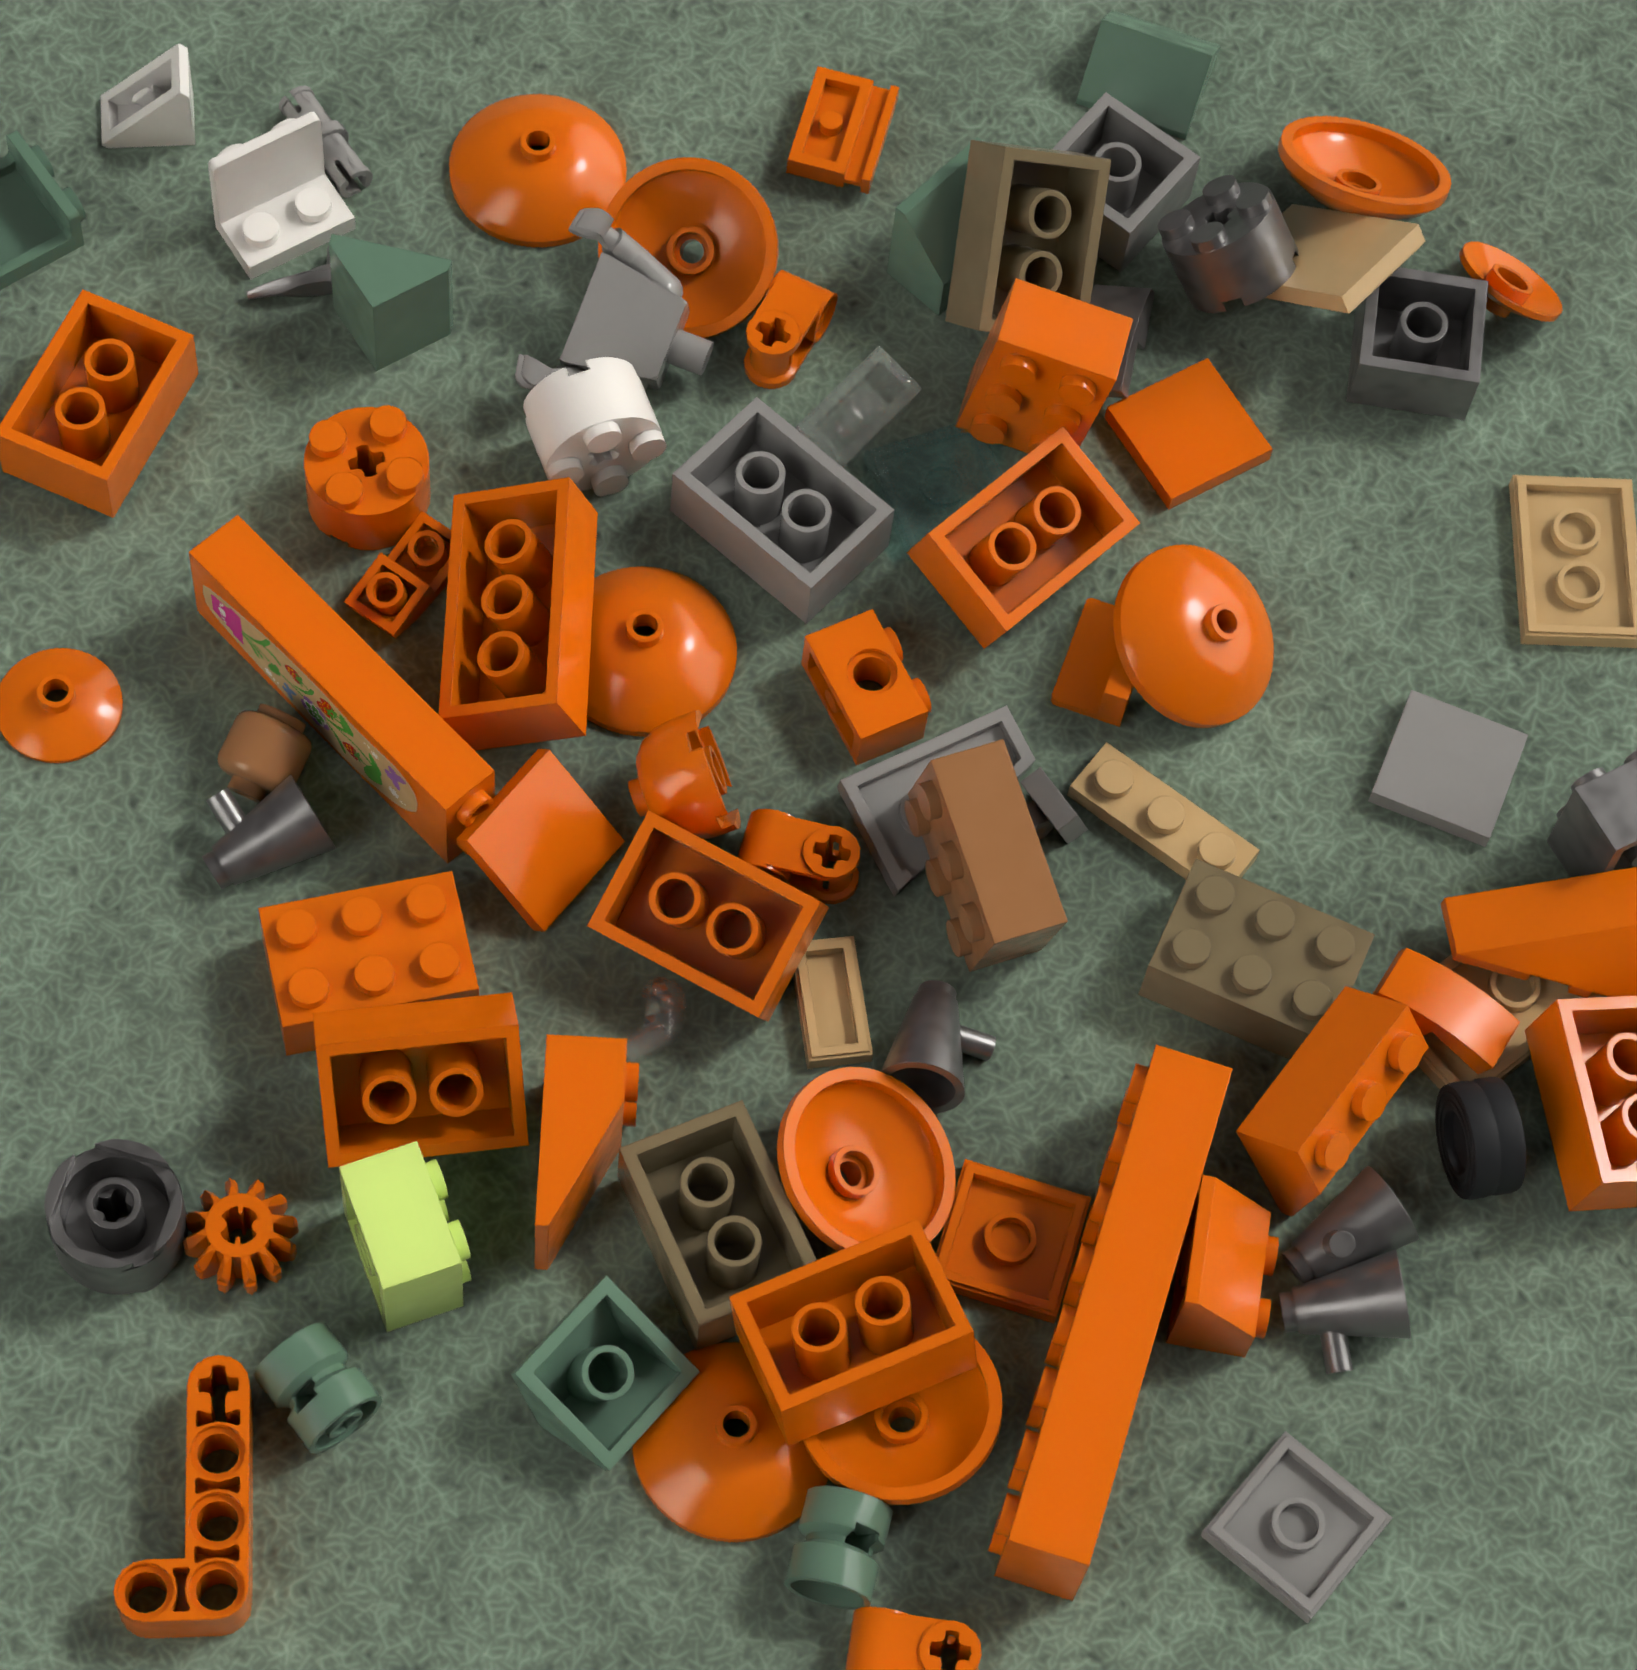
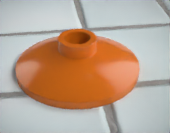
(1510, 283)
(64, 728)

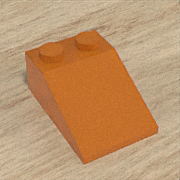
(584, 1106)

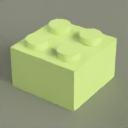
(404, 1235)

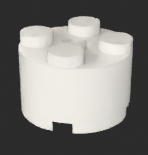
(593, 425)

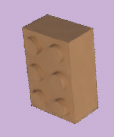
(984, 856)

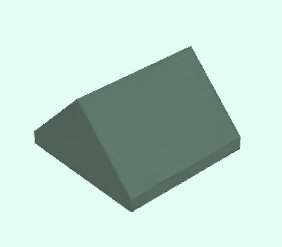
(1149, 71)
(390, 297)
(602, 1375)

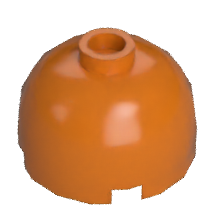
(684, 778)

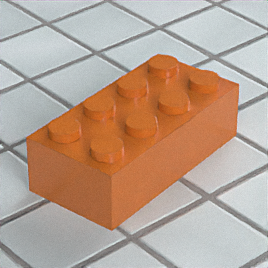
(519, 614)

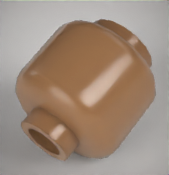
(263, 751)

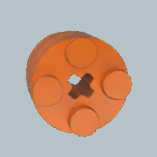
(366, 476)

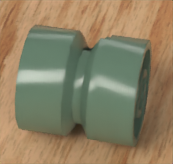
(312, 1381)
(836, 1557)

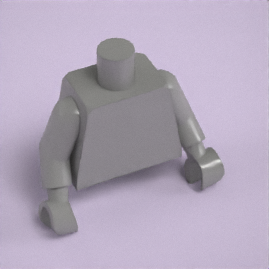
(626, 314)

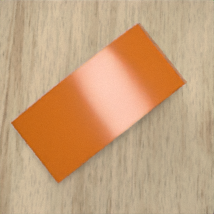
(406, 581)
(1450, 1008)

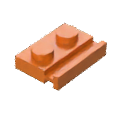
(842, 129)

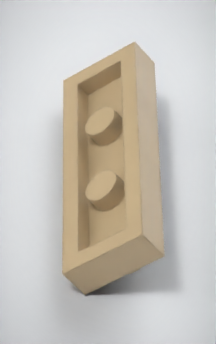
(1157, 816)

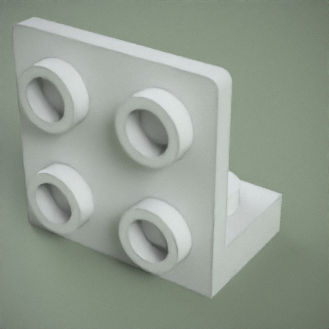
(276, 196)

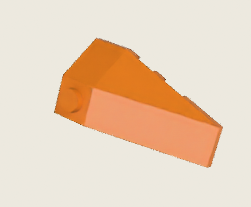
(1558, 930)

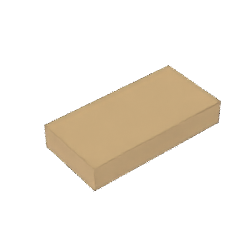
(832, 1004)

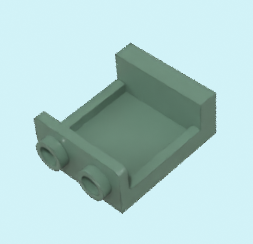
(35, 214)

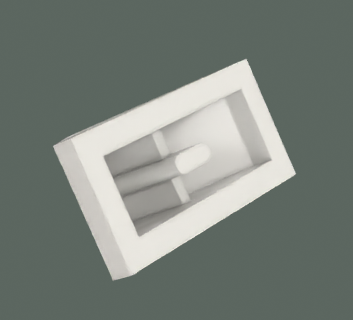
(151, 105)

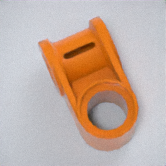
(786, 329)
(800, 852)
(902, 1641)

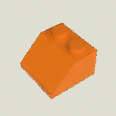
(1222, 1272)

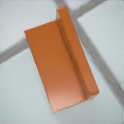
(1092, 672)

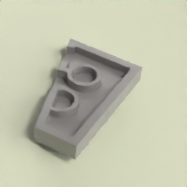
(880, 791)

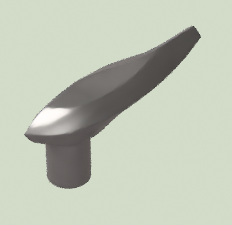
(303, 284)

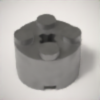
(1229, 244)
(97, 1187)

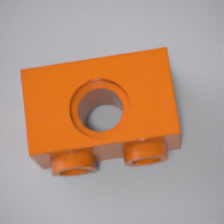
(865, 719)

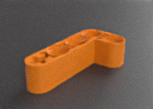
(206, 1497)

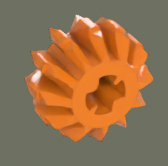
(234, 1211)

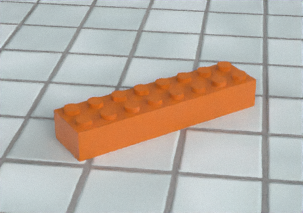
(1108, 1323)

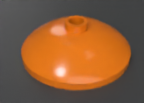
(1363, 168)
(532, 193)
(724, 212)
(1173, 641)
(661, 676)
(884, 1145)
(943, 1450)
(721, 1482)

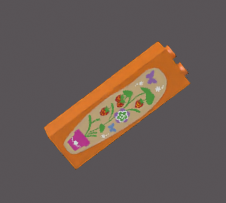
(340, 686)

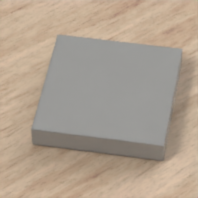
(1448, 768)
(1296, 1527)

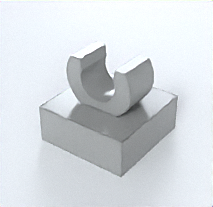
(1051, 808)

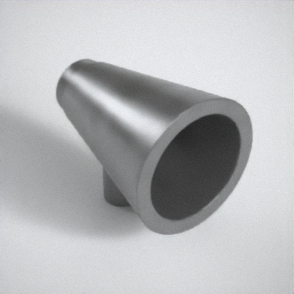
(266, 839)
(931, 1047)
(1351, 1229)
(1353, 1301)

